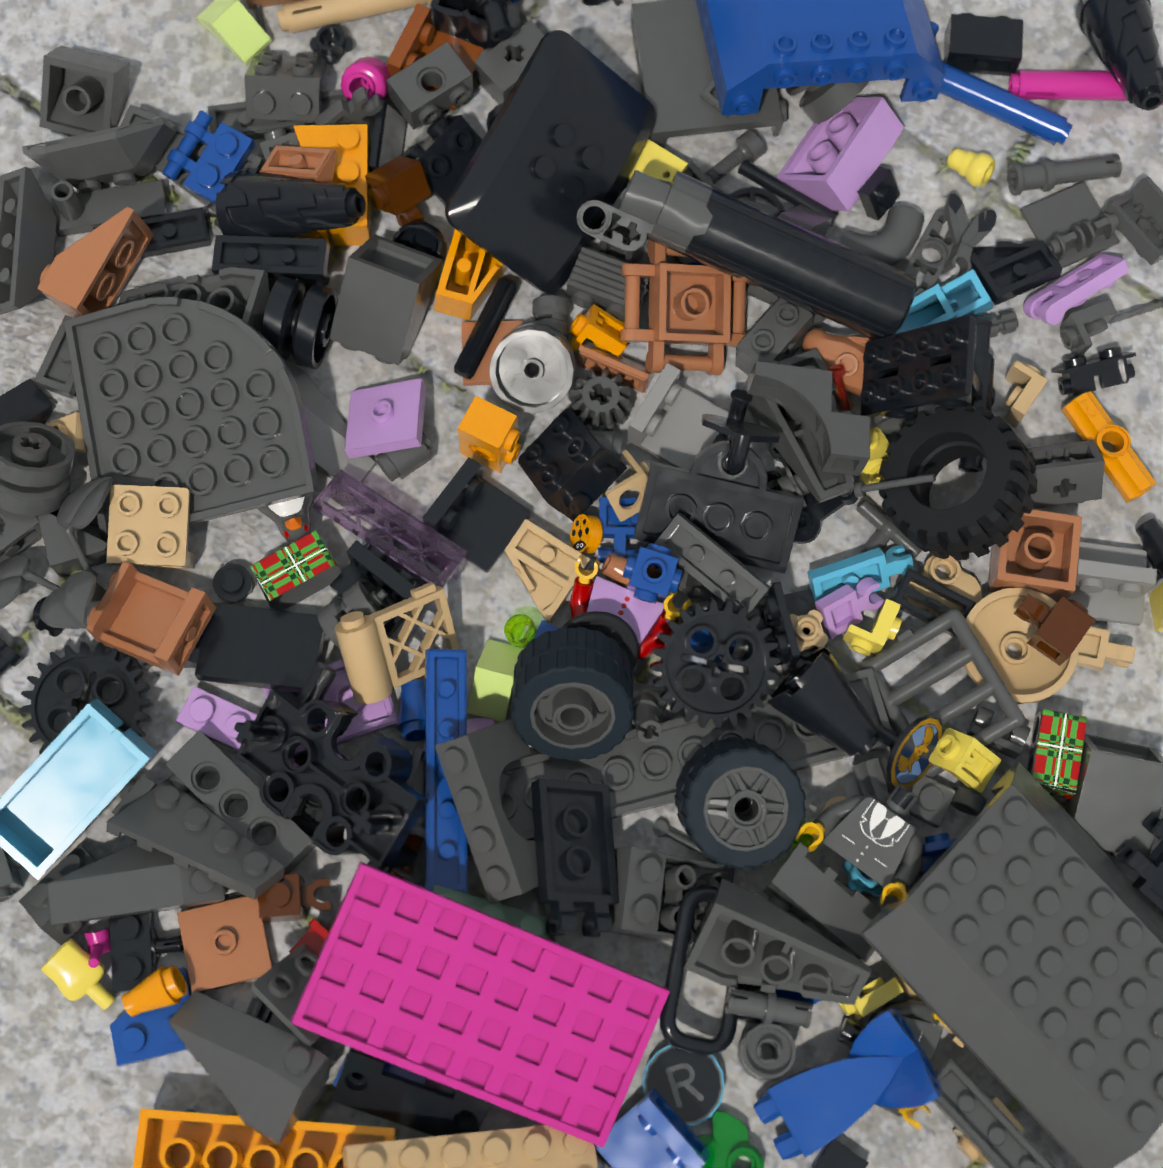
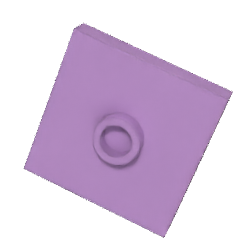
(385, 418)

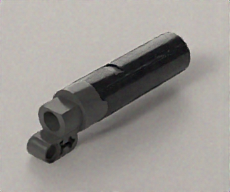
(764, 249)

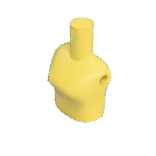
(74, 976)

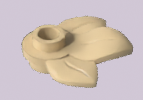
(956, 580)

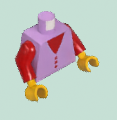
(605, 596)

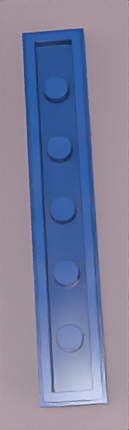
(443, 722)

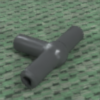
(886, 530)

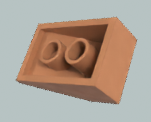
(97, 265)

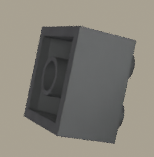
(82, 91)

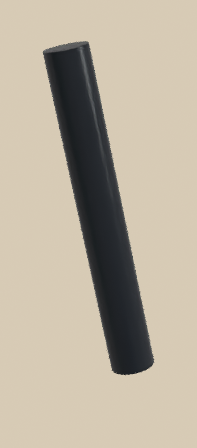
(783, 190)

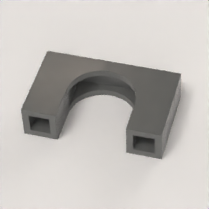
(473, 776)

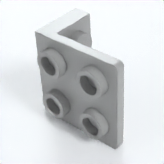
(671, 422)

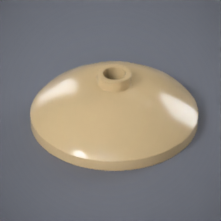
(1032, 674)

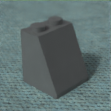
(384, 299)
(1117, 793)

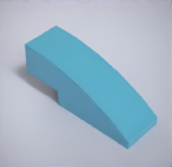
(955, 299)

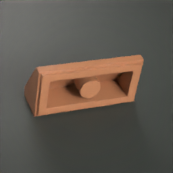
(301, 163)
(632, 371)

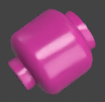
(366, 72)

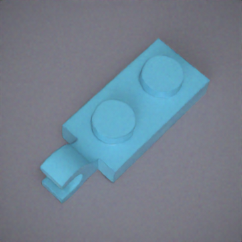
(855, 568)

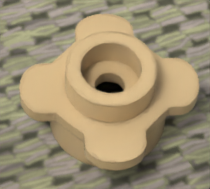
(813, 623)

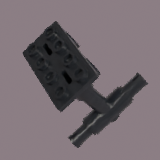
(930, 365)

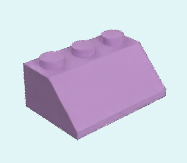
(843, 152)

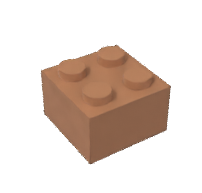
(1039, 555)

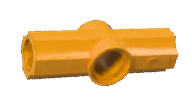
(1122, 466)

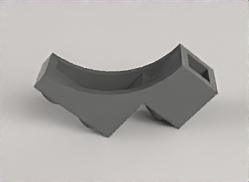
(807, 393)

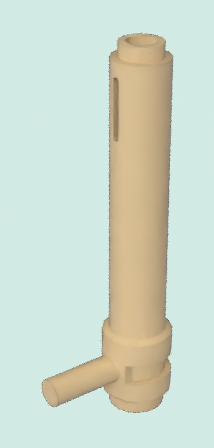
(320, 13)

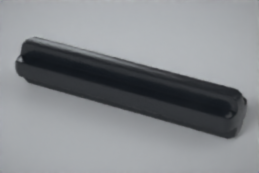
(485, 328)

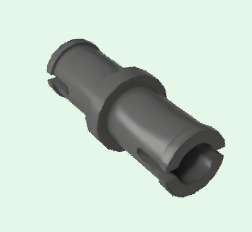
(768, 1007)

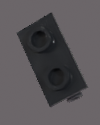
(1109, 367)

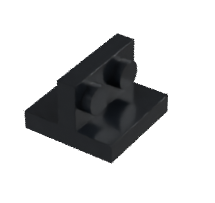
(382, 572)

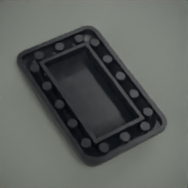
(556, 143)

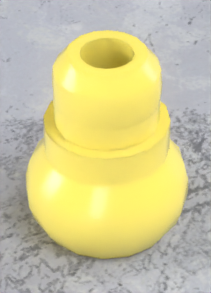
(972, 166)

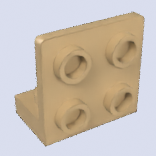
(149, 527)

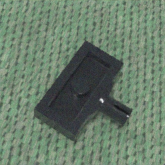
(136, 949)

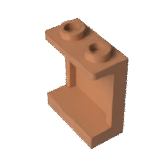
(150, 619)

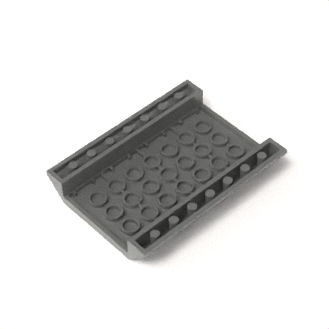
(1041, 969)

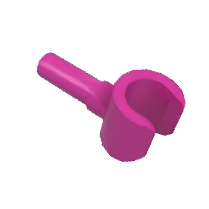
(97, 944)

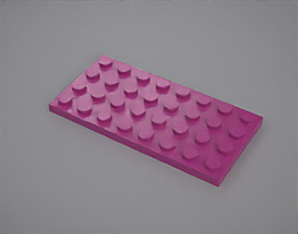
(480, 1005)

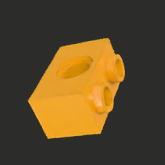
(489, 435)

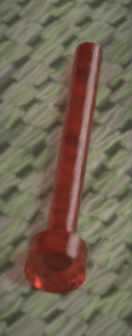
(837, 373)

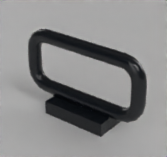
(674, 981)

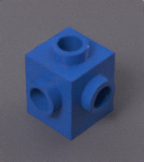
(647, 588)

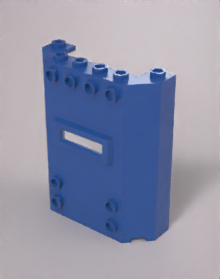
(819, 44)

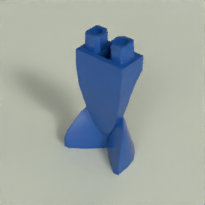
(827, 1099)

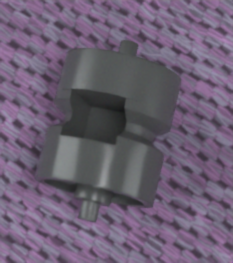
(358, 597)

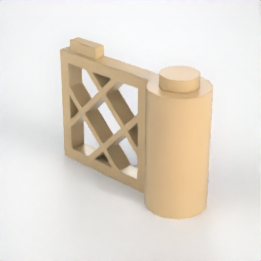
(367, 647)

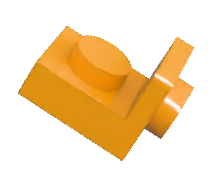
(600, 328)

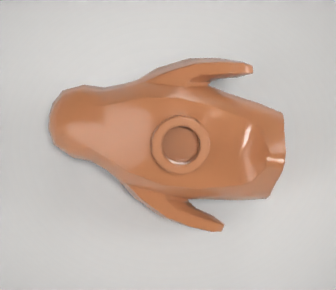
(842, 350)

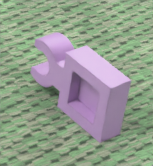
(846, 604)

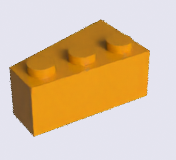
(351, 166)
(466, 278)

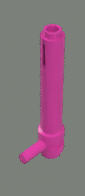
(1065, 85)

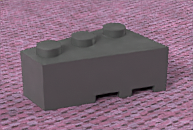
(823, 902)

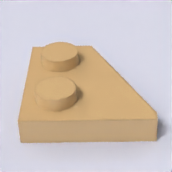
(544, 567)

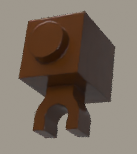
(398, 188)
(1058, 628)
(290, 897)

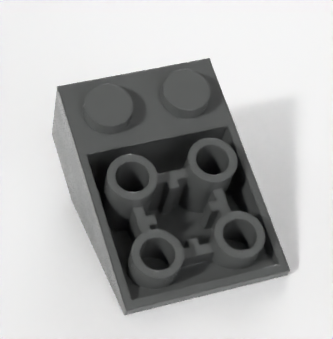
(653, 888)

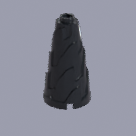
(1126, 45)
(284, 206)

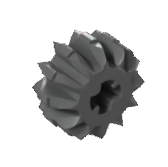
(609, 391)

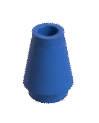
(412, 711)

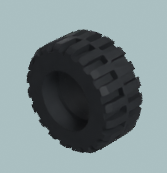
(984, 517)

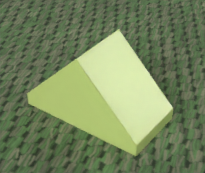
(235, 29)
(493, 681)

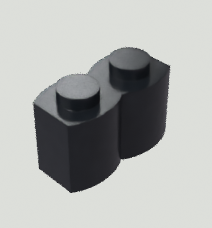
(462, 21)

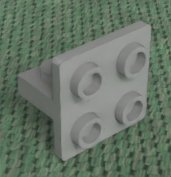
(1113, 582)

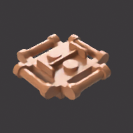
(684, 308)

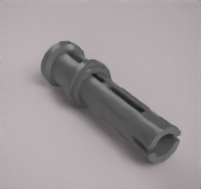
(1047, 174)

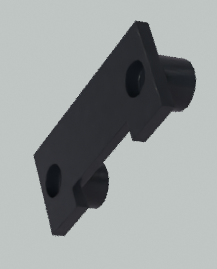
(404, 1101)

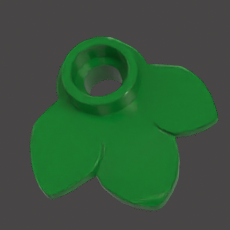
(729, 1142)

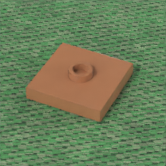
(224, 944)

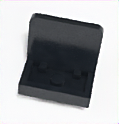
(445, 154)
(570, 465)

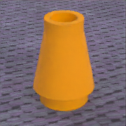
(158, 990)

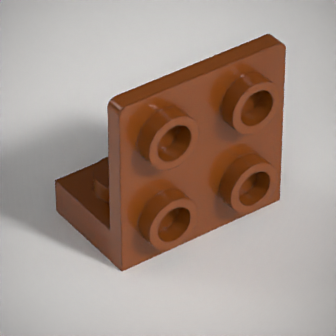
(422, 38)

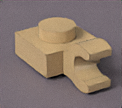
(1096, 649)

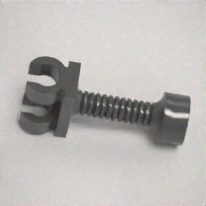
(748, 147)
(967, 799)

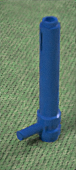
(1003, 104)

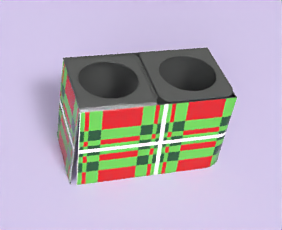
(296, 571)
(1057, 751)

